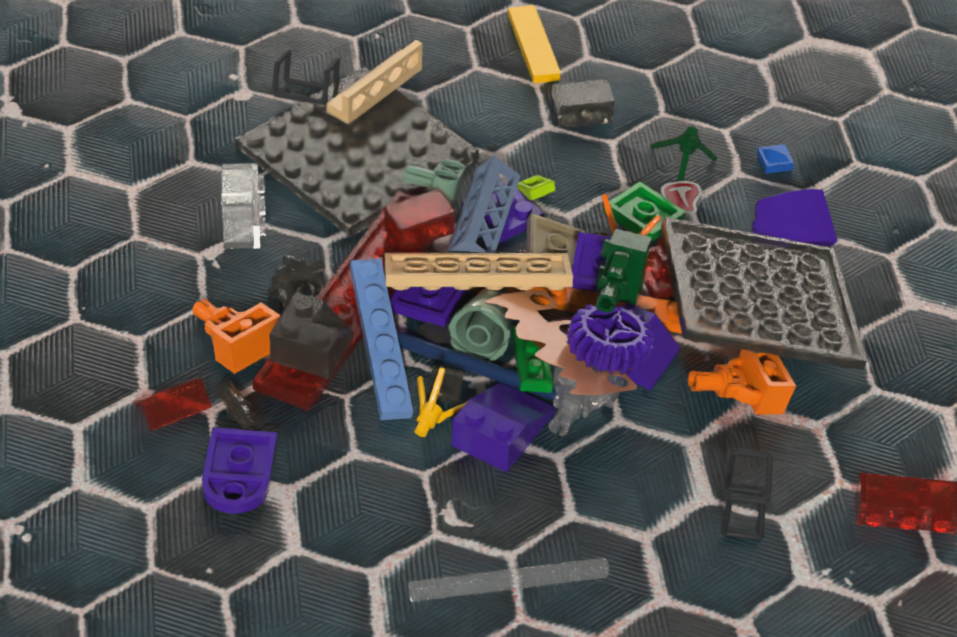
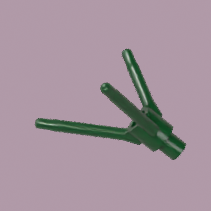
(687, 144)

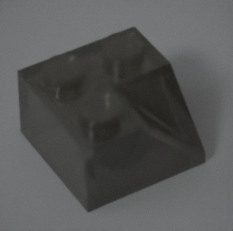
(309, 337)

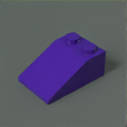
(499, 425)

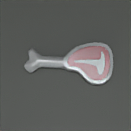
(685, 195)

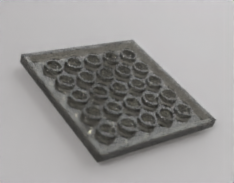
(355, 166)
(761, 294)

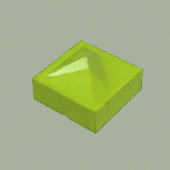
(536, 187)

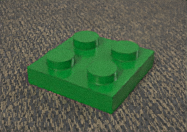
(639, 206)

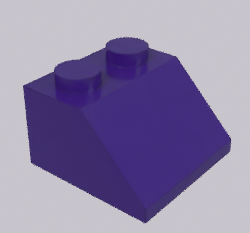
(662, 354)

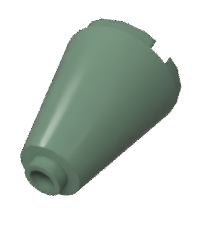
(481, 327)

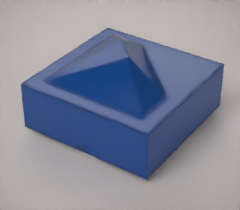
(775, 158)

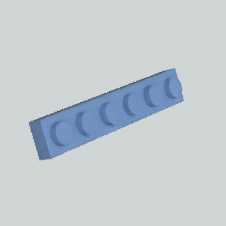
(381, 340)

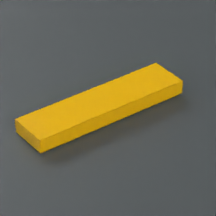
(534, 44)

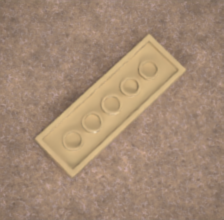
(478, 270)

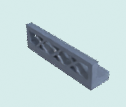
(480, 203)

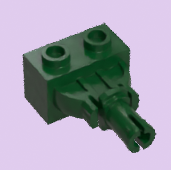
(624, 269)

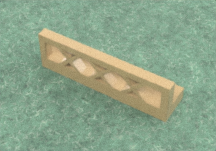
(377, 83)

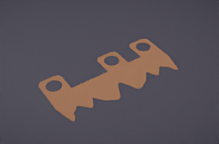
(556, 350)

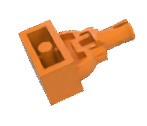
(237, 336)
(751, 379)

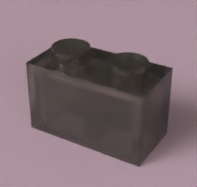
(582, 103)

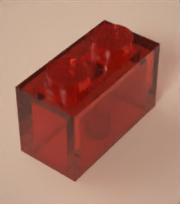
(419, 220)

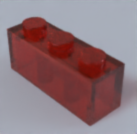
(906, 503)

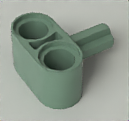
(446, 178)

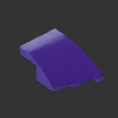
(796, 217)

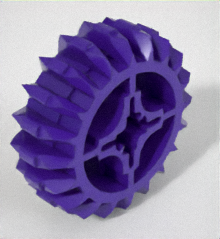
(611, 339)

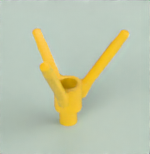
(429, 411)

